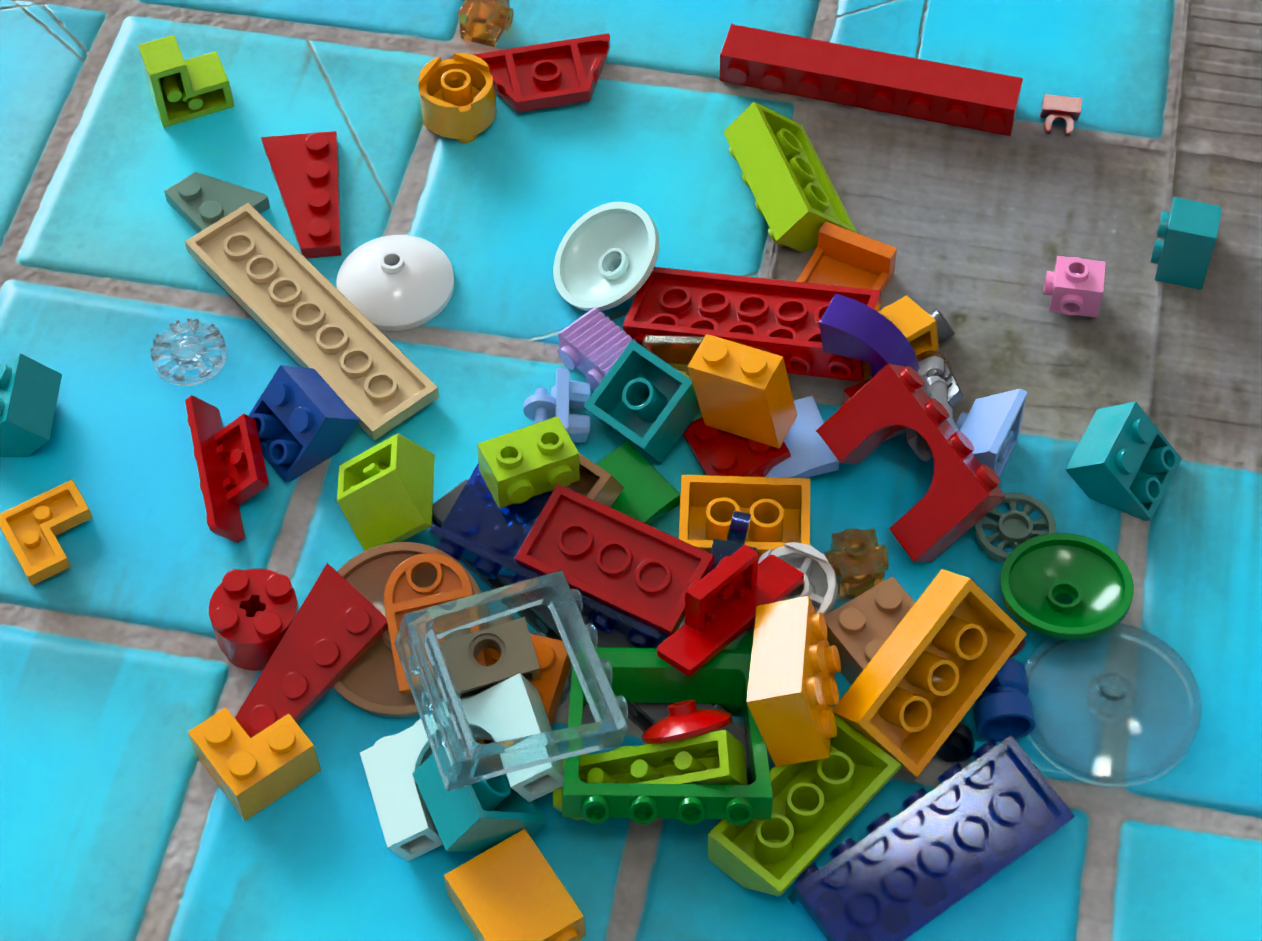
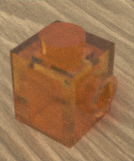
(484, 20)

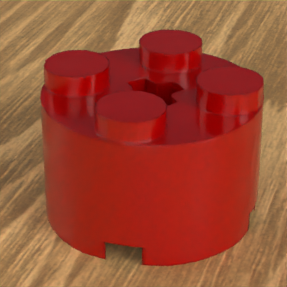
(252, 615)

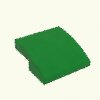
(645, 490)

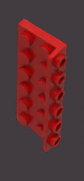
(749, 311)

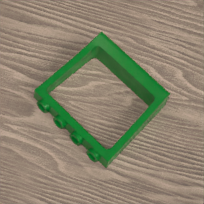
(648, 679)

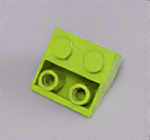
(387, 491)

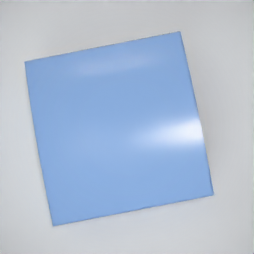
(808, 450)

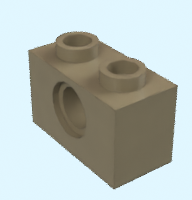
(505, 635)

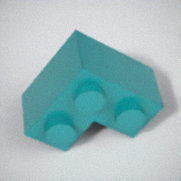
(1187, 242)

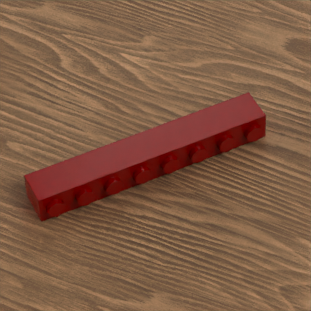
(870, 79)

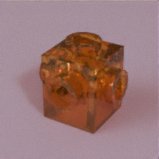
(857, 561)

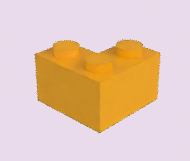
(256, 768)

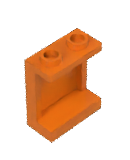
(849, 260)

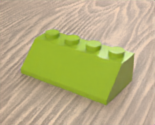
(785, 177)
(808, 812)

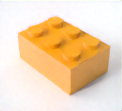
(776, 508)
(793, 681)

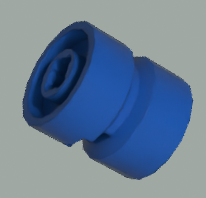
(1005, 705)

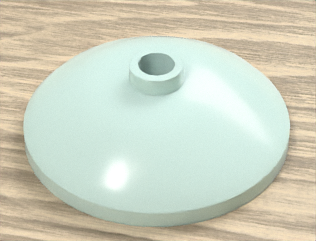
(606, 256)

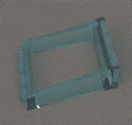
(455, 750)

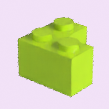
(181, 86)

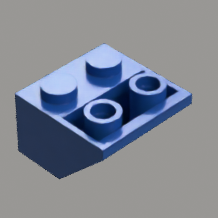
(300, 421)

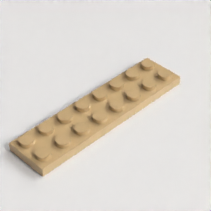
(312, 319)

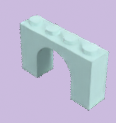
(497, 714)

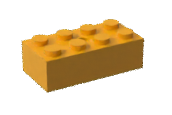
(930, 671)

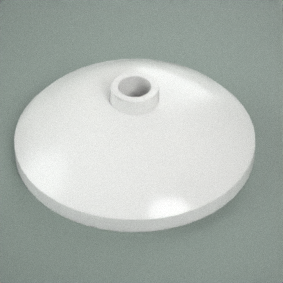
(397, 281)

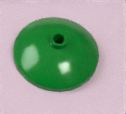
(1066, 586)

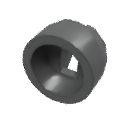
(943, 328)

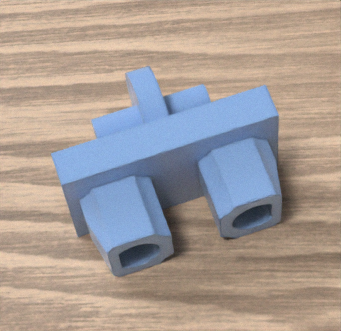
(563, 396)

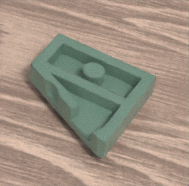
(207, 199)

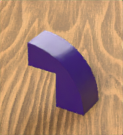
(865, 335)

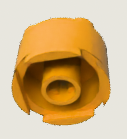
(457, 96)

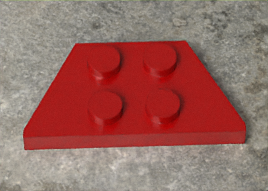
(548, 72)

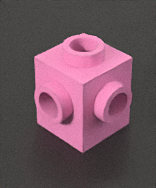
(1075, 286)

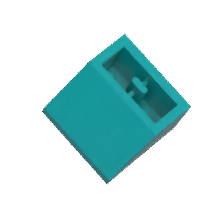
(26, 405)
(1124, 461)

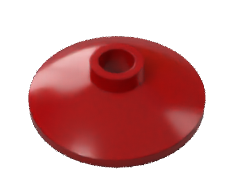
(685, 722)

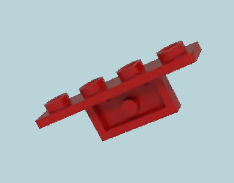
(227, 464)
(725, 606)

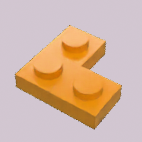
(35, 523)

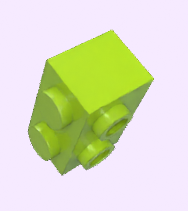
(528, 462)

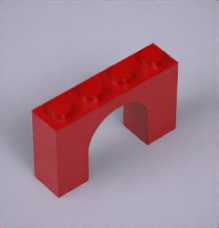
(960, 486)

